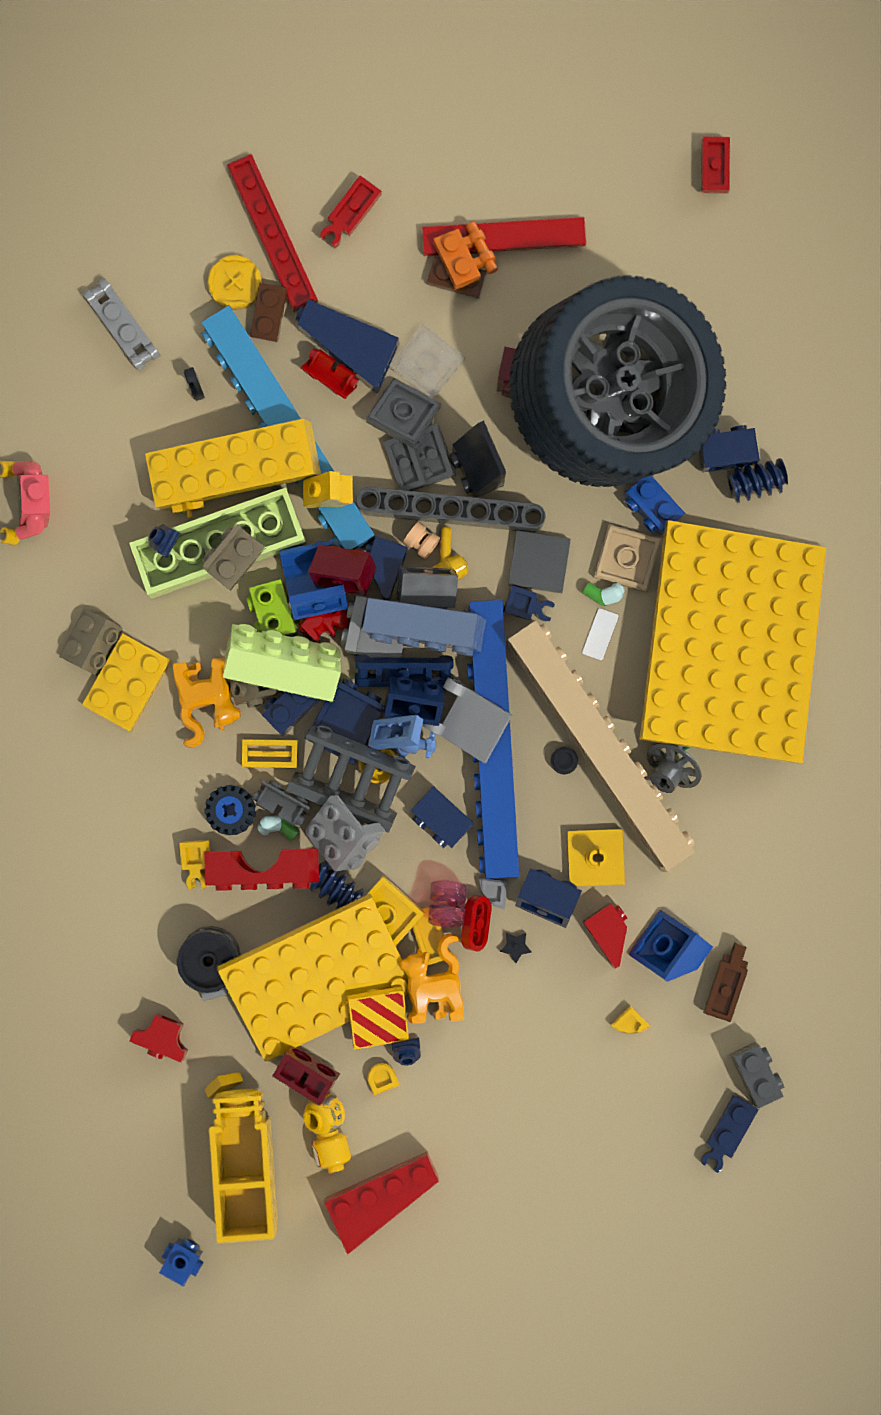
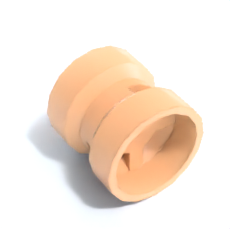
(415, 538)

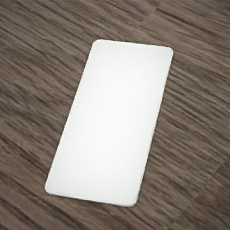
(600, 634)

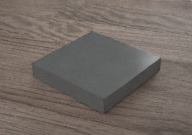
(403, 413)
(539, 562)

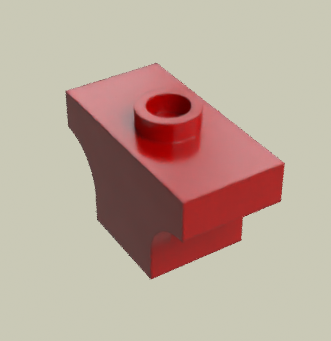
(161, 1038)

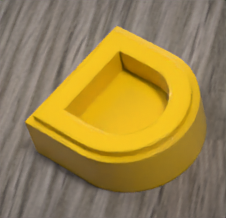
(382, 1078)

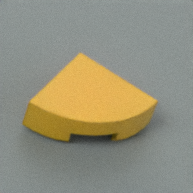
(629, 1022)
(223, 1083)

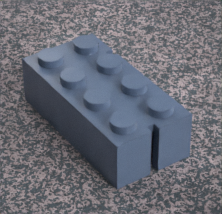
(424, 625)

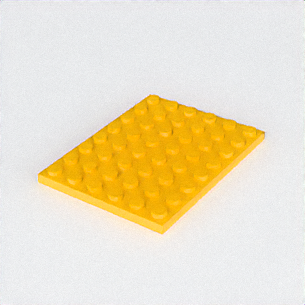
(733, 643)

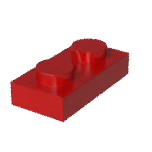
(715, 165)

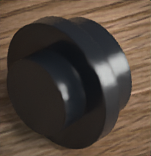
(564, 760)

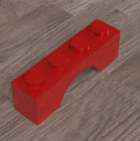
(231, 868)

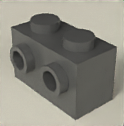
(427, 587)
(754, 1069)

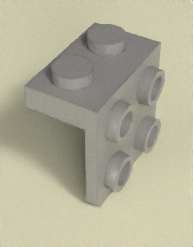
(359, 642)
(341, 836)

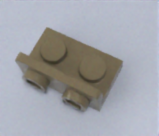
(232, 556)

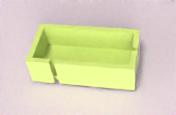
(282, 662)

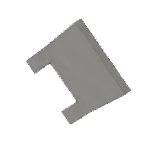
(472, 722)

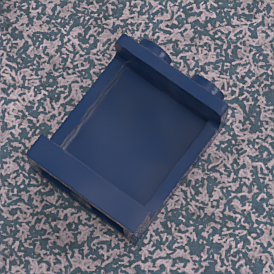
(350, 714)

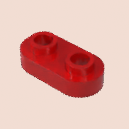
(476, 923)

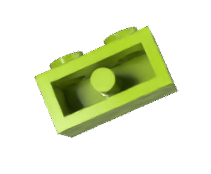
(272, 608)

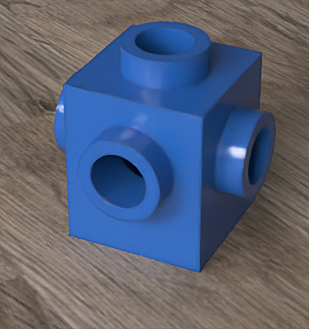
(175, 1268)

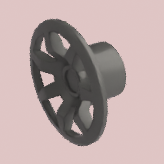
(670, 772)

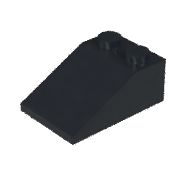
(478, 461)

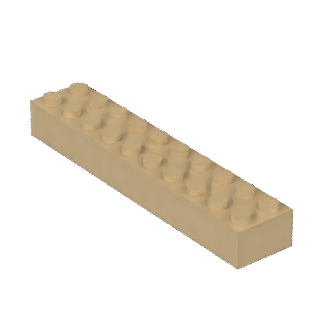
(600, 747)

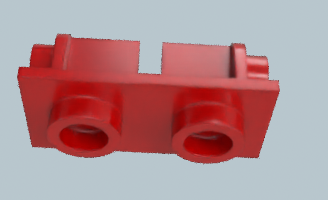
(340, 381)

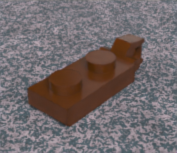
(727, 984)

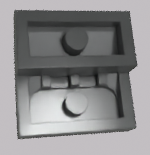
(424, 463)

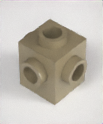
(249, 693)

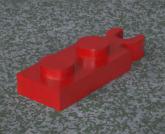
(351, 210)

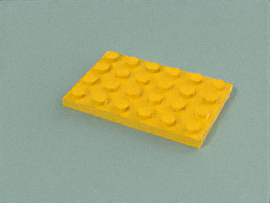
(303, 978)

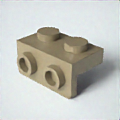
(91, 642)

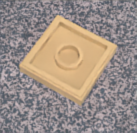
(627, 558)

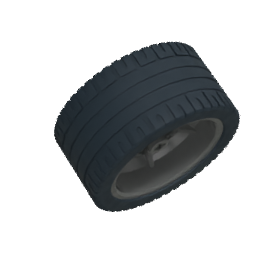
(683, 367)

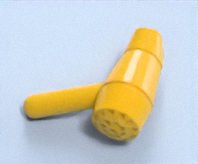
(447, 561)

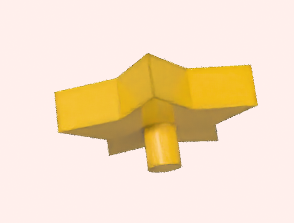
(188, 507)

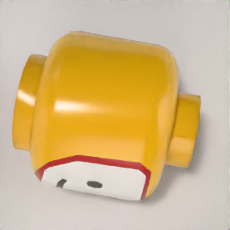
(331, 1151)

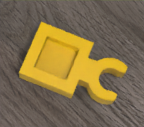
(193, 860)

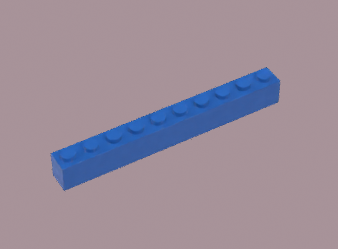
(495, 776)

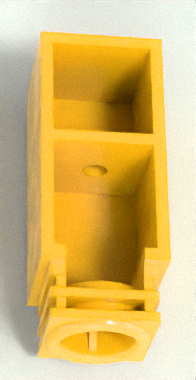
(243, 1167)

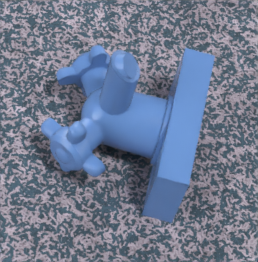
(401, 734)

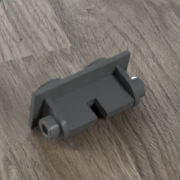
(274, 796)

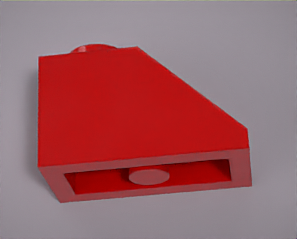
(608, 931)

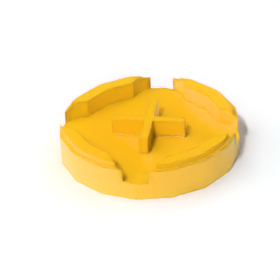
(234, 282)

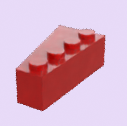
(378, 1199)

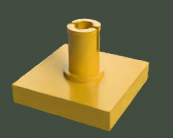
(596, 857)

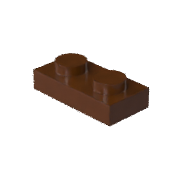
(439, 278)
(268, 312)

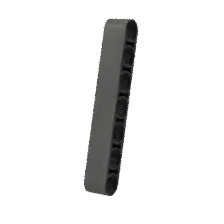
(439, 501)

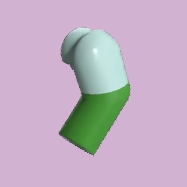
(604, 596)
(274, 824)

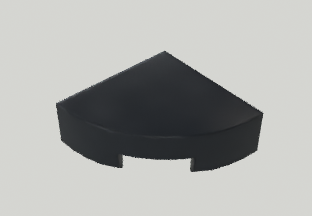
(194, 384)

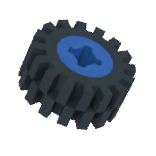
(237, 815)

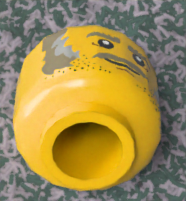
(325, 1117)

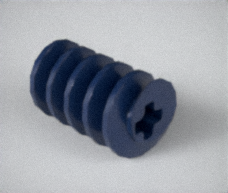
(757, 480)
(335, 887)

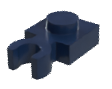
(523, 603)

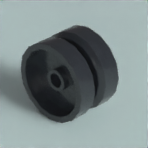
(191, 958)

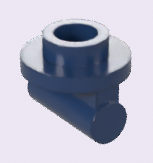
(163, 539)
(407, 1051)

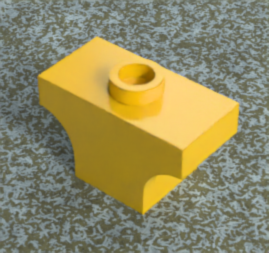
(328, 490)

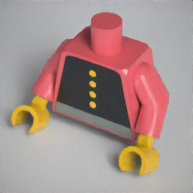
(32, 500)

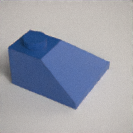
(670, 948)

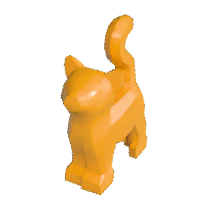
(203, 693)
(438, 987)

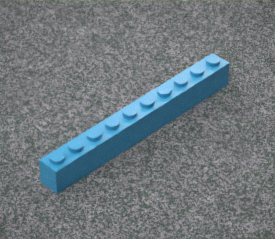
(274, 408)

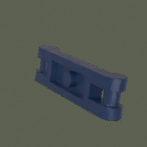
(413, 668)

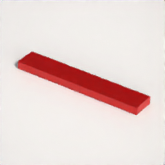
(272, 231)
(517, 234)

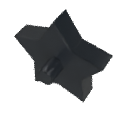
(516, 946)

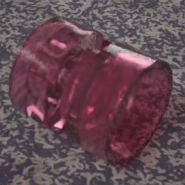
(447, 903)

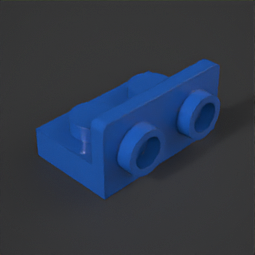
(652, 504)

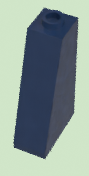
(349, 342)

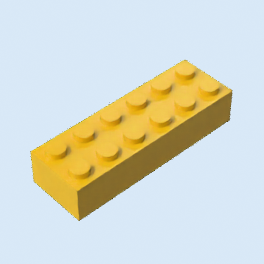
(233, 464)

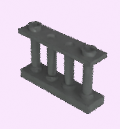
(308, 787)

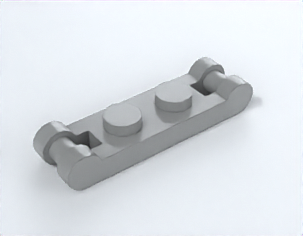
(121, 324)

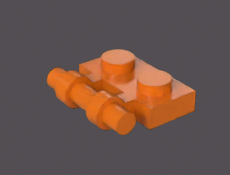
(457, 258)

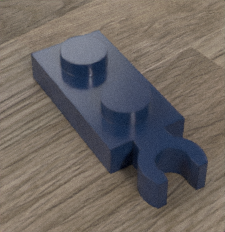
(729, 1131)

